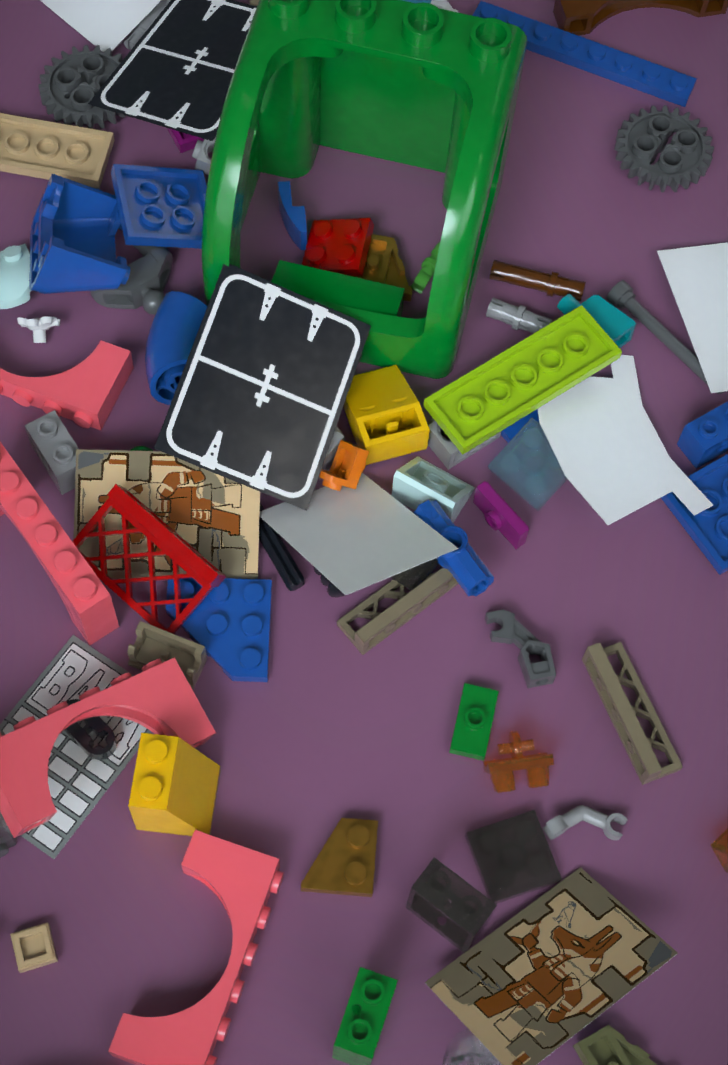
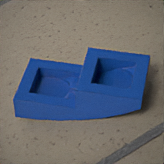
(292, 216)

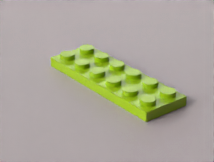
(521, 379)

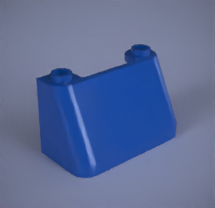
(75, 240)

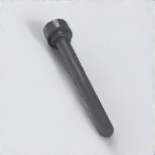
(622, 296)

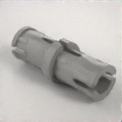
(516, 316)

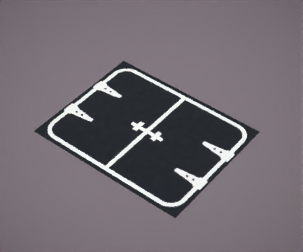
(181, 67)
(263, 387)

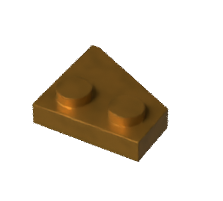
(385, 265)
(345, 861)

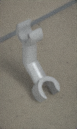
(562, 823)

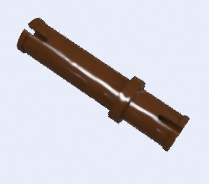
(532, 279)

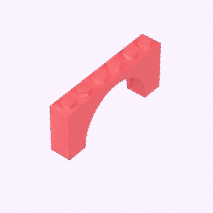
(80, 393)
(76, 582)
(154, 698)
(243, 885)

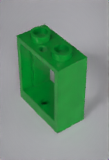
(364, 1018)

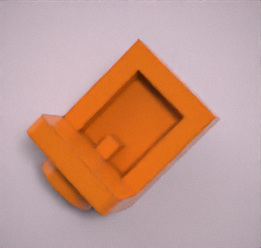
(346, 467)

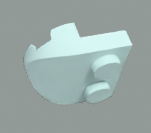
(14, 276)

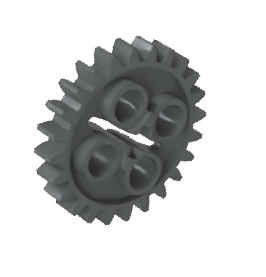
(74, 82)
(679, 162)

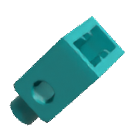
(612, 320)

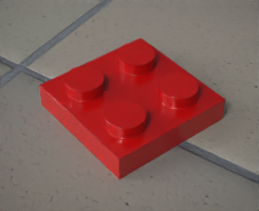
(339, 245)

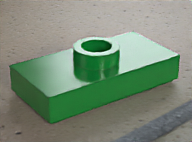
(474, 721)

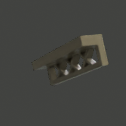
(396, 615)
(624, 715)

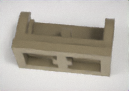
(157, 643)

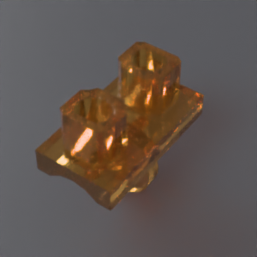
(502, 770)

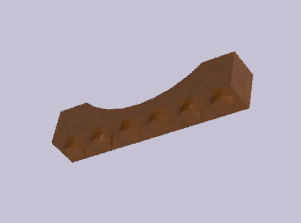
(585, 15)

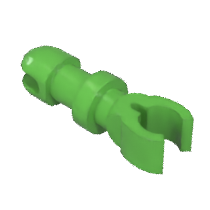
(426, 272)

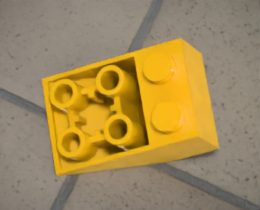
(385, 415)

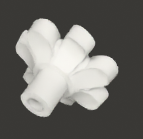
(39, 326)

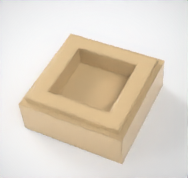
(34, 947)

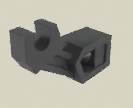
(513, 632)

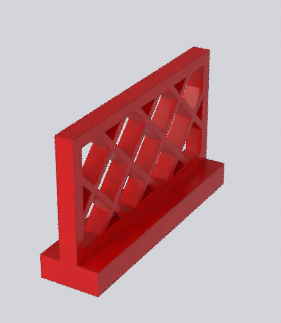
(165, 539)

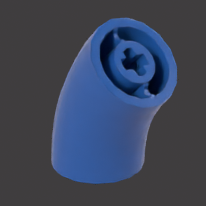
(171, 342)

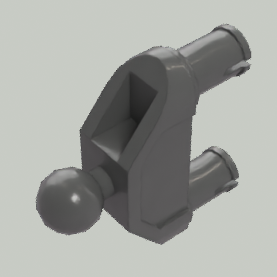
(145, 282)

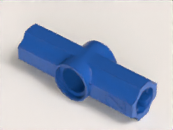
(462, 562)

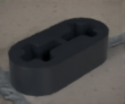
(84, 740)

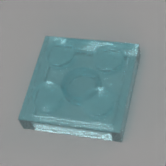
(529, 466)

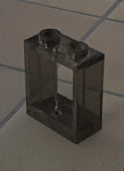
(447, 895)

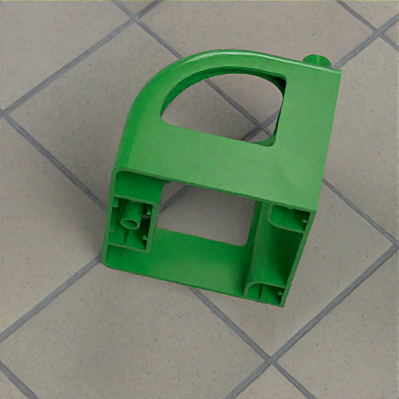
(386, 86)

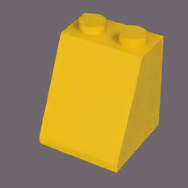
(172, 787)

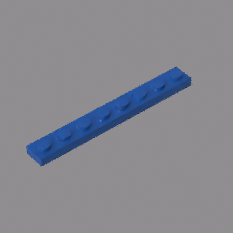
(596, 57)

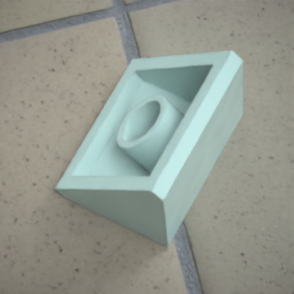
(424, 481)

